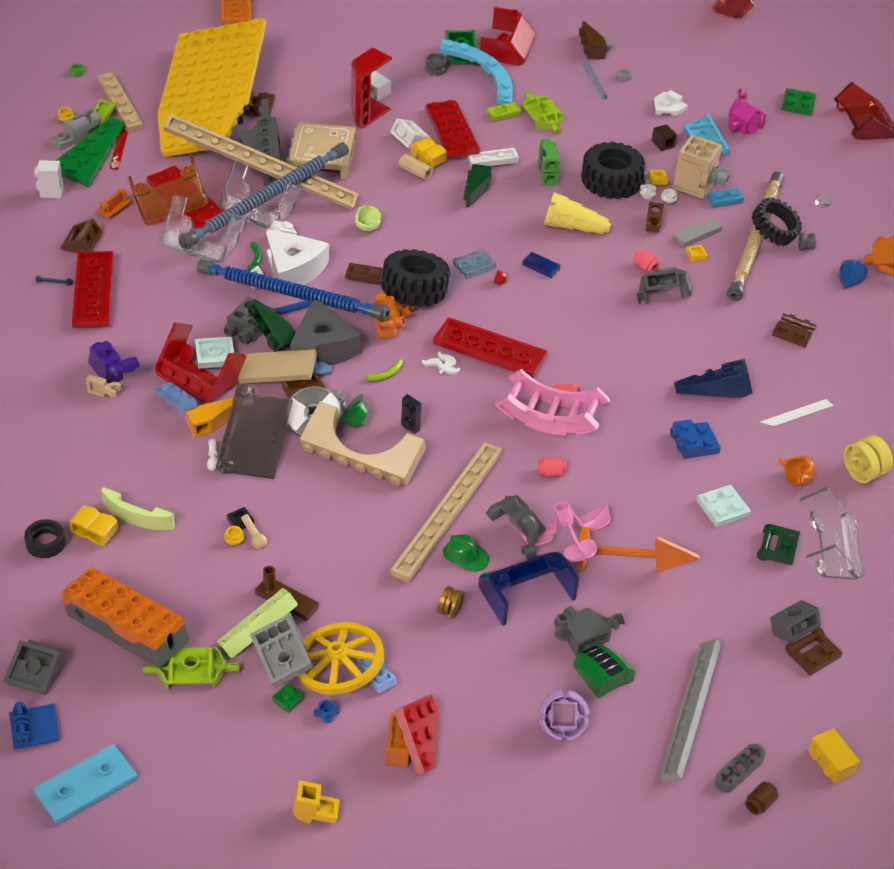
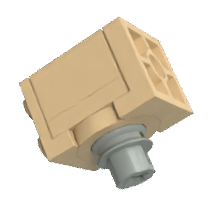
(698, 167)

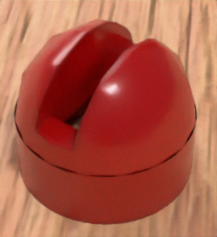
(500, 277)

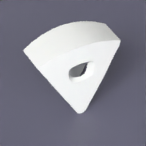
(298, 266)

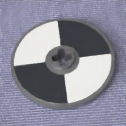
(306, 401)

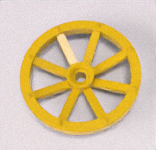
(338, 654)

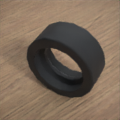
(47, 550)

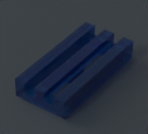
(541, 264)

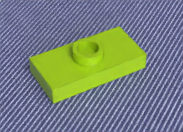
(104, 109)
(503, 111)

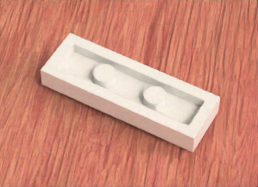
(495, 157)

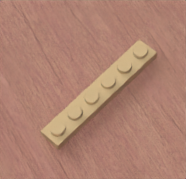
(122, 104)

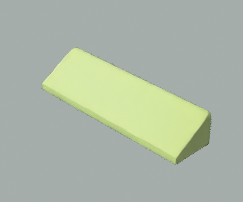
(270, 611)

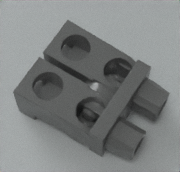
(242, 323)

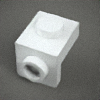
(283, 227)

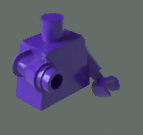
(108, 363)

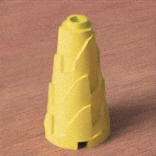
(572, 216)

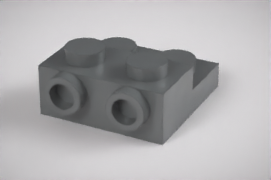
(33, 666)

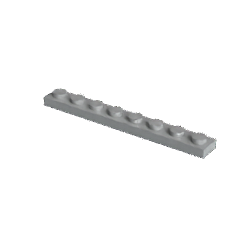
(690, 711)

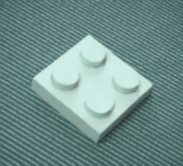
(212, 351)
(723, 506)

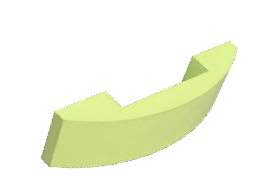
(155, 520)

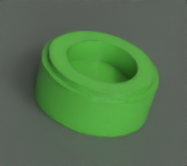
(76, 70)

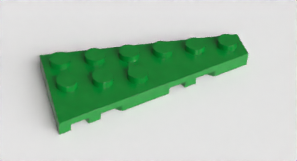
(89, 154)

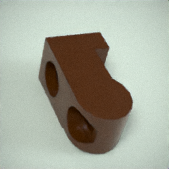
(654, 218)

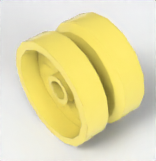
(868, 458)

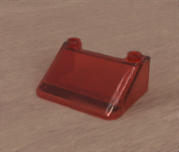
(865, 113)

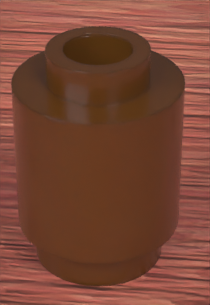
(761, 798)

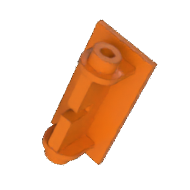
(113, 205)

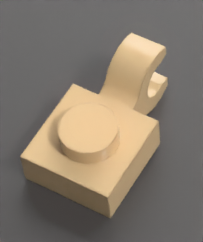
(100, 387)

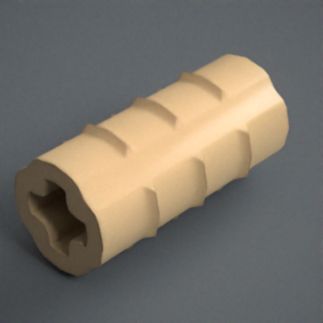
(415, 167)

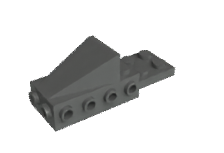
(263, 138)

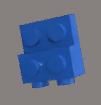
(694, 439)

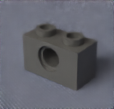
(795, 621)

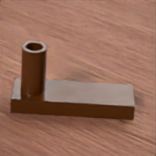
(270, 586)

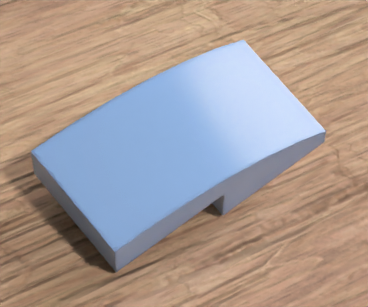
(384, 678)

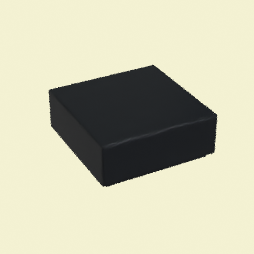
(235, 517)

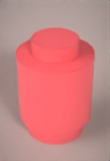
(646, 260)
(551, 467)

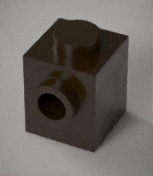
(664, 137)

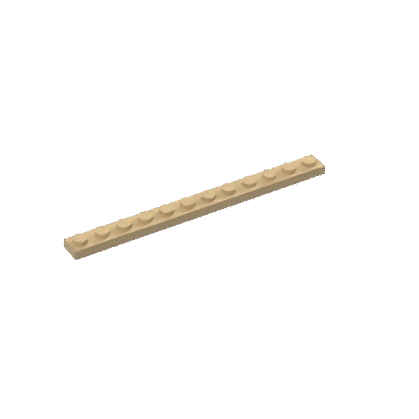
(257, 160)

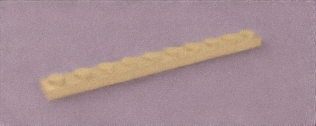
(445, 512)

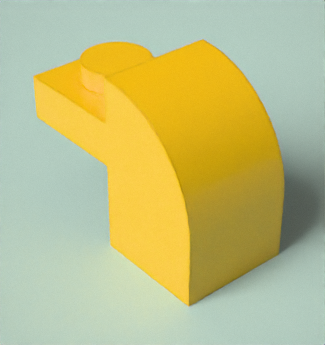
(311, 806)

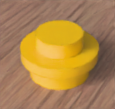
(65, 114)
(234, 535)

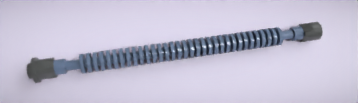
(260, 197)

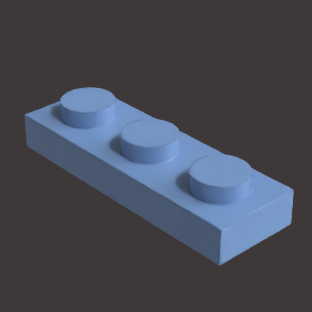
(176, 397)

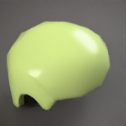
(367, 218)

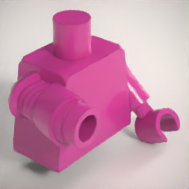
(744, 116)

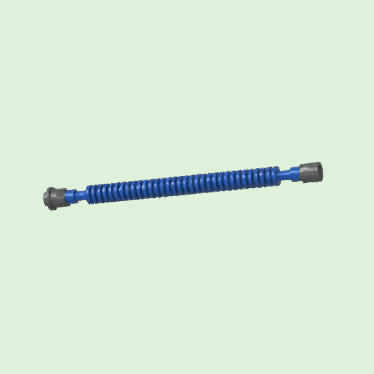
(293, 289)

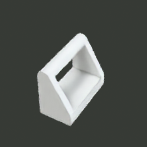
(407, 132)

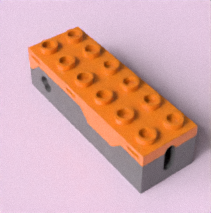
(125, 617)

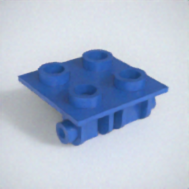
(33, 725)

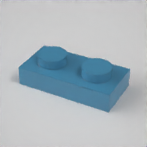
(725, 197)

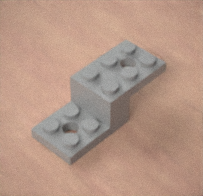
(278, 642)

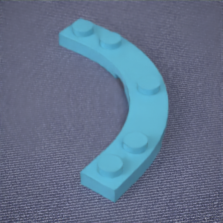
(502, 80)

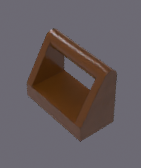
(88, 237)

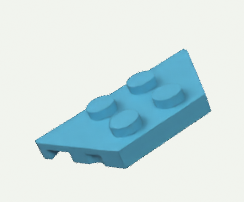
(707, 130)

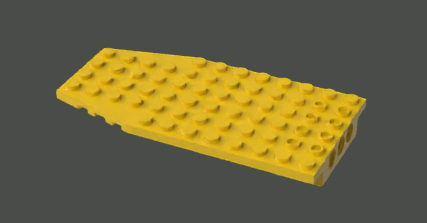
(210, 80)

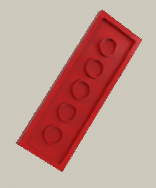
(452, 128)
(198, 216)
(93, 289)
(490, 347)

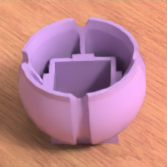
(565, 730)

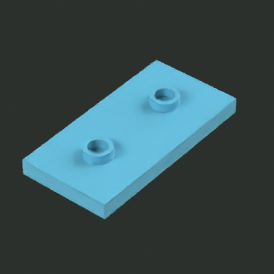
(85, 784)

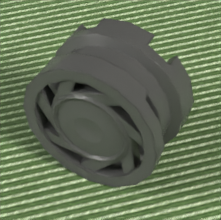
(435, 64)

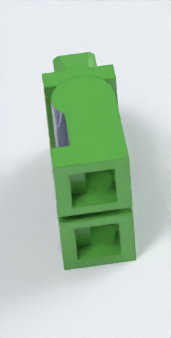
(548, 162)

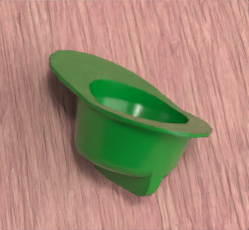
(356, 412)
(466, 553)

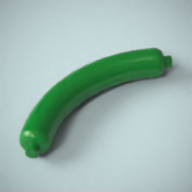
(257, 258)

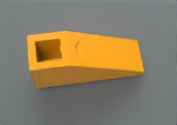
(208, 417)

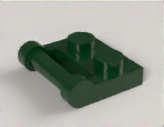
(785, 545)

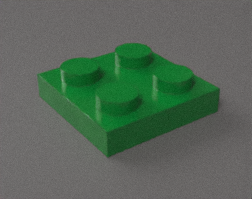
(798, 101)

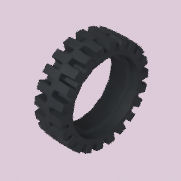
(769, 229)

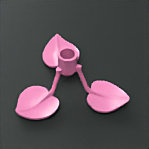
(564, 515)

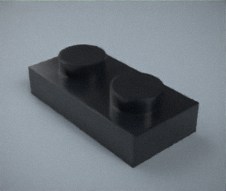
(411, 414)

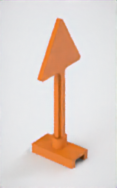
(666, 553)

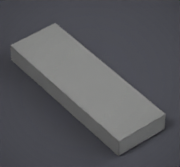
(697, 232)

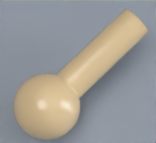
(258, 540)

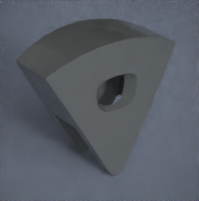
(327, 334)

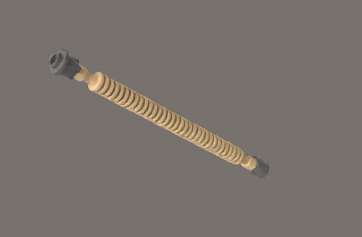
(736, 290)

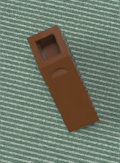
(593, 42)

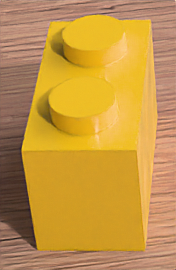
(834, 756)

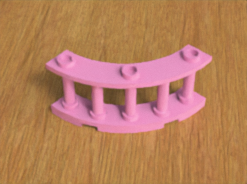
(548, 422)

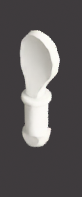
(211, 463)

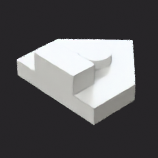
(670, 103)

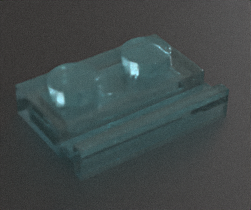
(474, 263)

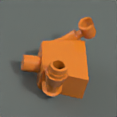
(882, 255)
(390, 326)

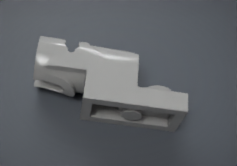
(76, 129)

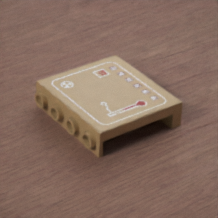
(316, 140)

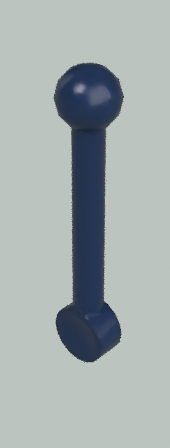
(68, 282)

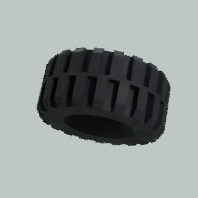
(613, 170)
(415, 277)

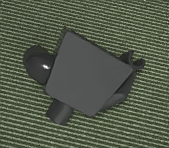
(664, 278)
(521, 517)
(585, 628)

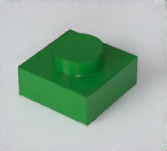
(287, 698)

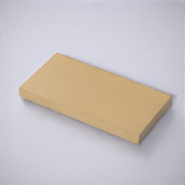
(278, 366)

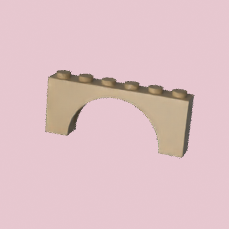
(394, 464)

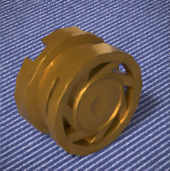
(450, 602)

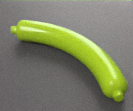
(386, 374)

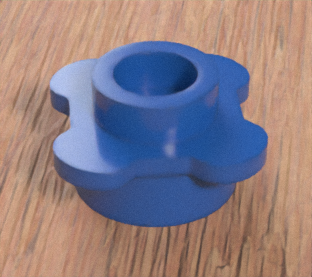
(326, 705)

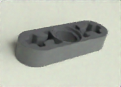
(742, 759)

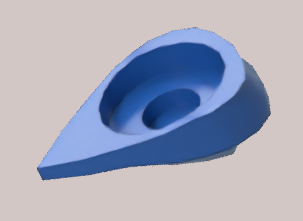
(852, 273)

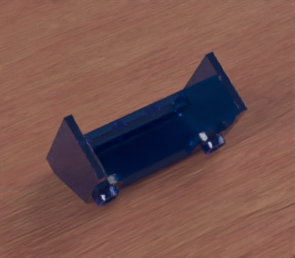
(494, 581)

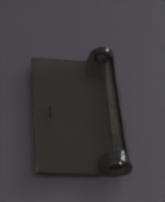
(249, 432)

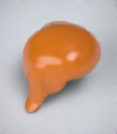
(800, 467)

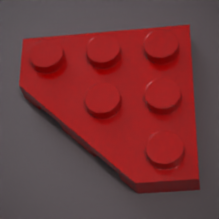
(420, 730)

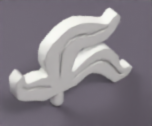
(448, 367)

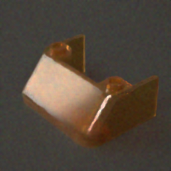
(155, 202)

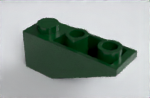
(477, 183)
(275, 328)

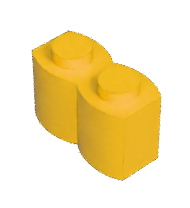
(428, 152)
(93, 525)

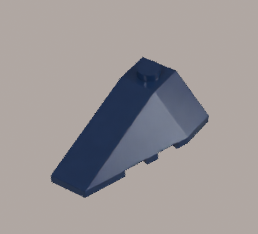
(728, 381)

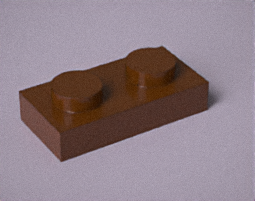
(364, 273)

